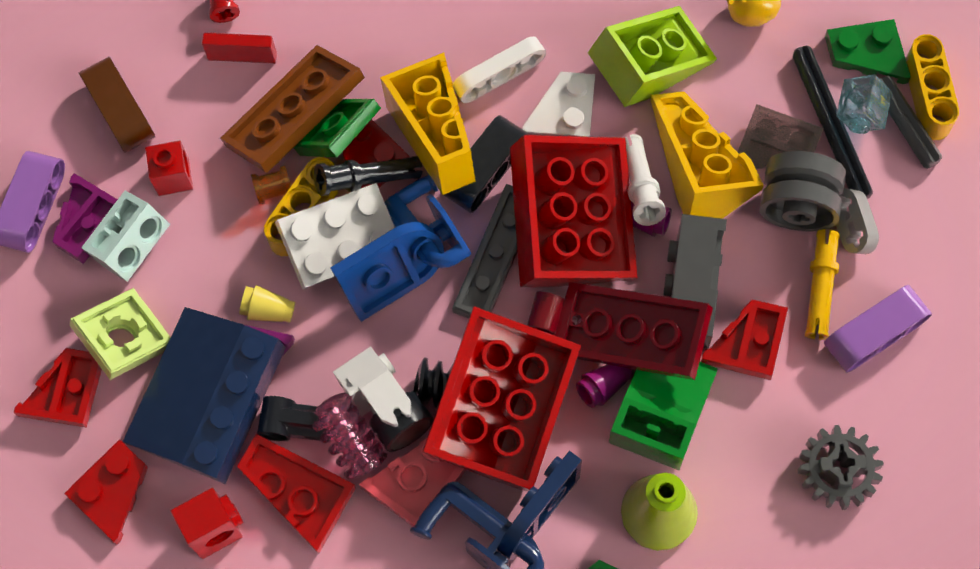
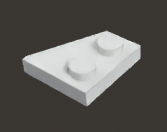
(565, 107)

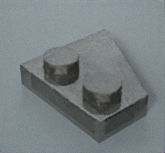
(775, 133)

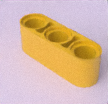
(936, 73)
(301, 191)

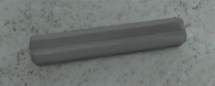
(911, 127)

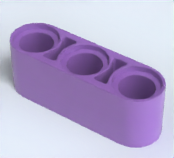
(29, 200)
(877, 328)

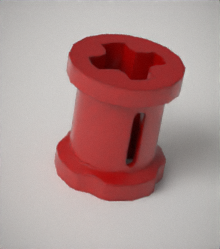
(227, 9)

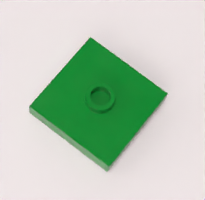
(338, 128)

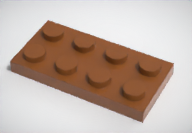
(292, 108)

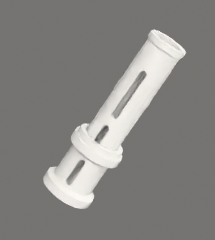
(643, 189)

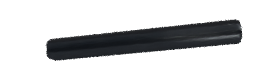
(833, 126)

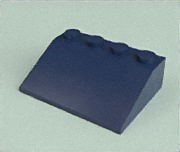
(205, 393)

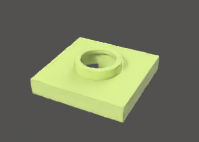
(121, 312)

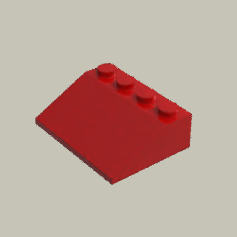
(572, 210)
(502, 399)

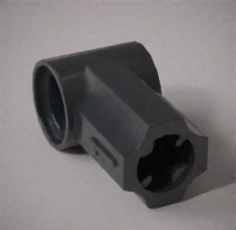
(285, 419)

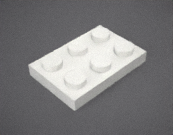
(332, 232)

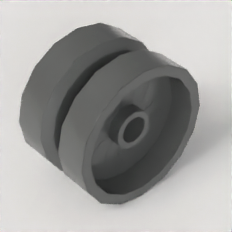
(802, 191)

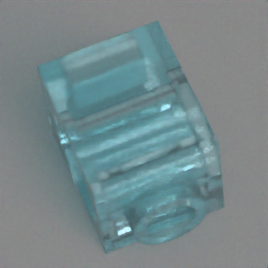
(864, 104)

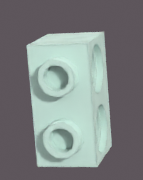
(126, 235)

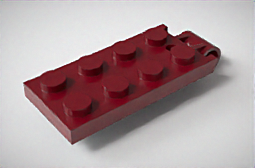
(627, 327)

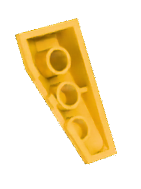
(703, 165)

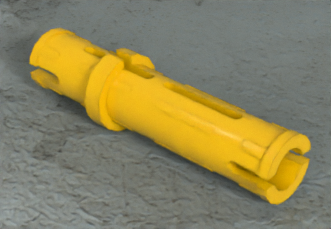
(823, 269)

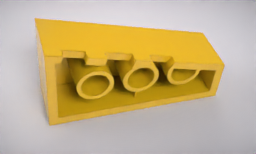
(430, 119)

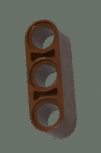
(117, 104)

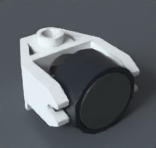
(397, 415)

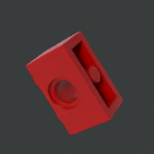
(208, 522)

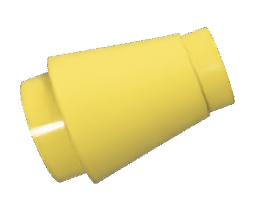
(265, 305)

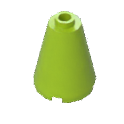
(659, 511)

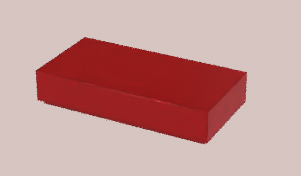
(239, 48)

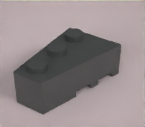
(696, 263)

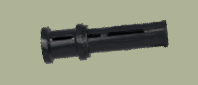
(353, 175)

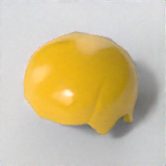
(753, 12)

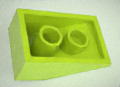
(650, 54)

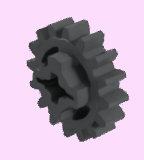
(856, 466)

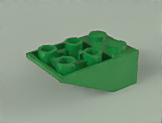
(661, 414)

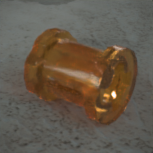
(271, 184)

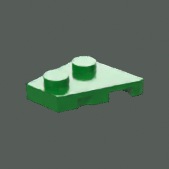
(869, 49)

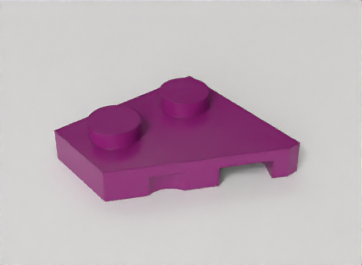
(81, 217)

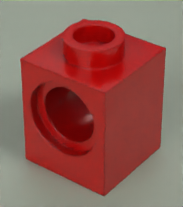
(169, 168)

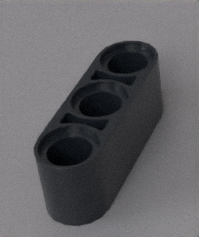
(490, 162)

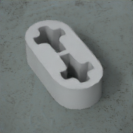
(855, 220)

